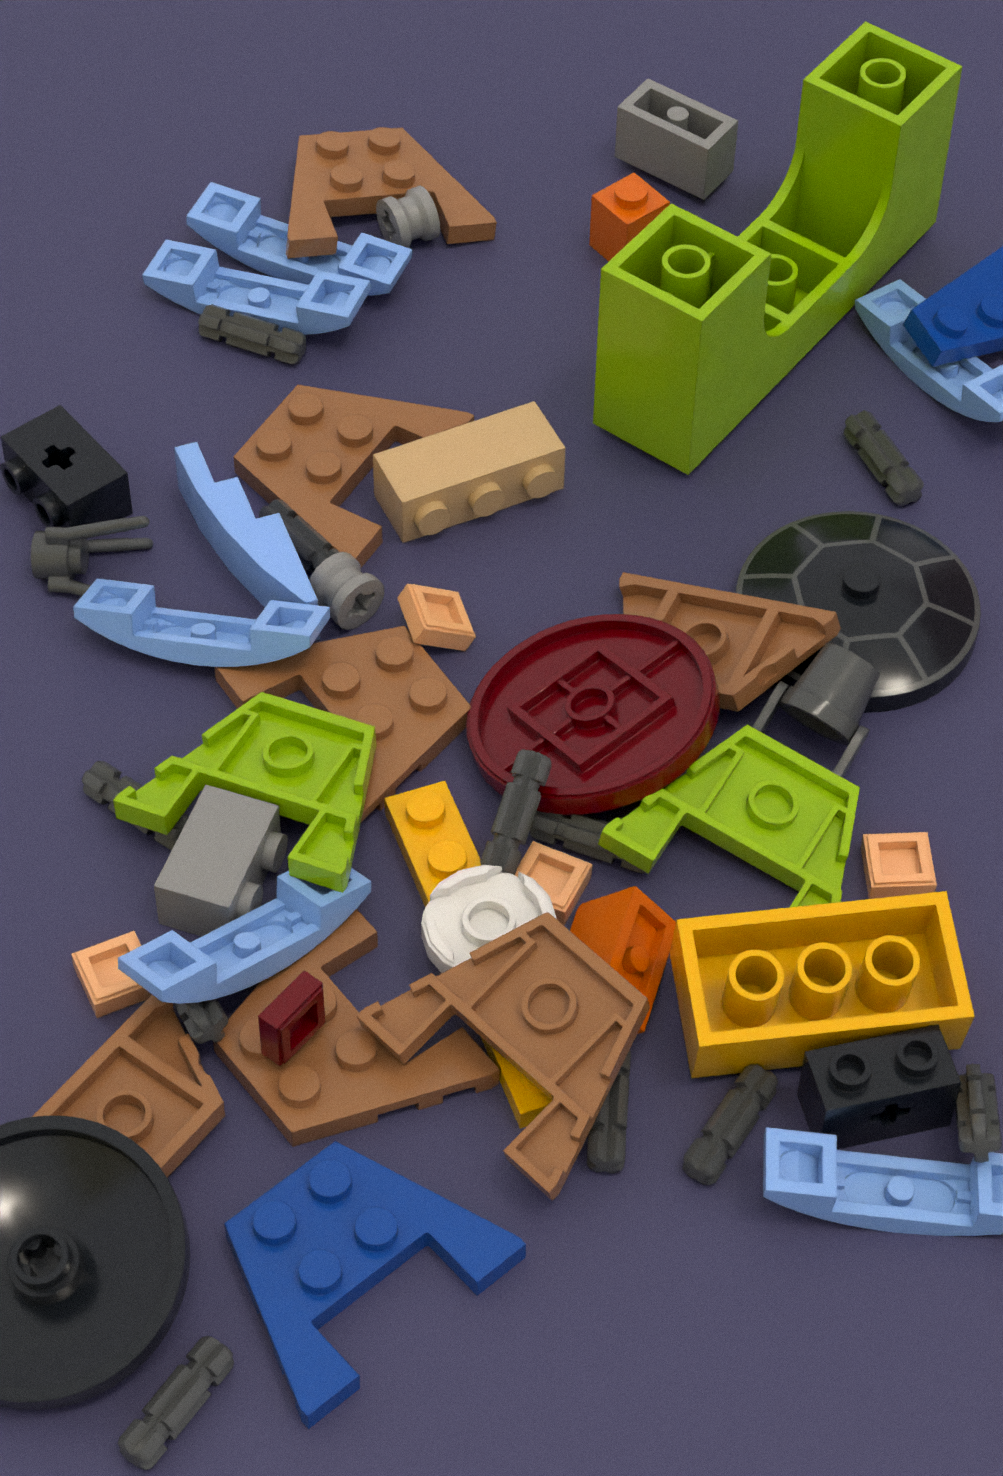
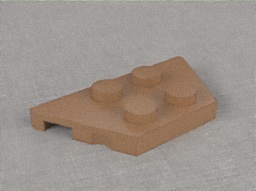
(744, 636)
(146, 1087)

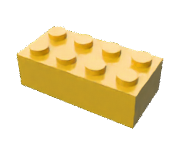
(816, 978)

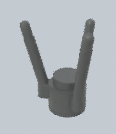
(65, 551)

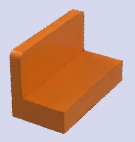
(629, 936)

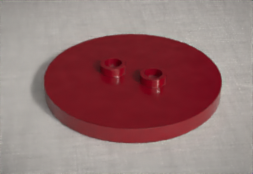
(604, 697)

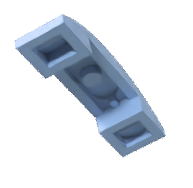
(237, 228)
(194, 280)
(962, 385)
(130, 617)
(247, 947)
(882, 1190)

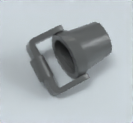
(828, 700)

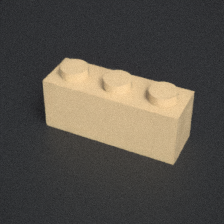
(468, 471)

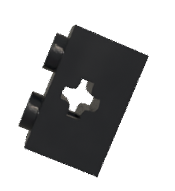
(64, 472)
(879, 1087)

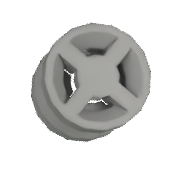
(408, 217)
(346, 590)

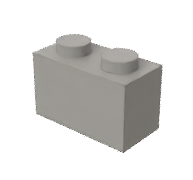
(676, 138)
(219, 862)

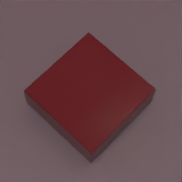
(292, 1018)

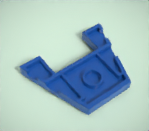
(331, 1239)

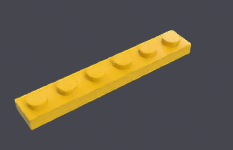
(434, 848)

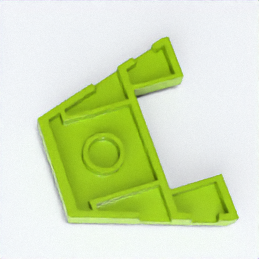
(281, 755)
(757, 805)

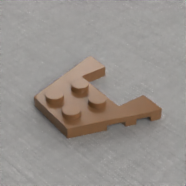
(354, 170)
(323, 447)
(372, 680)
(549, 1013)
(342, 1071)

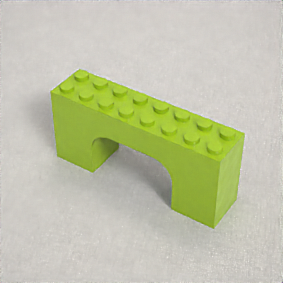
(715, 320)

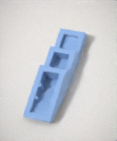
(251, 548)

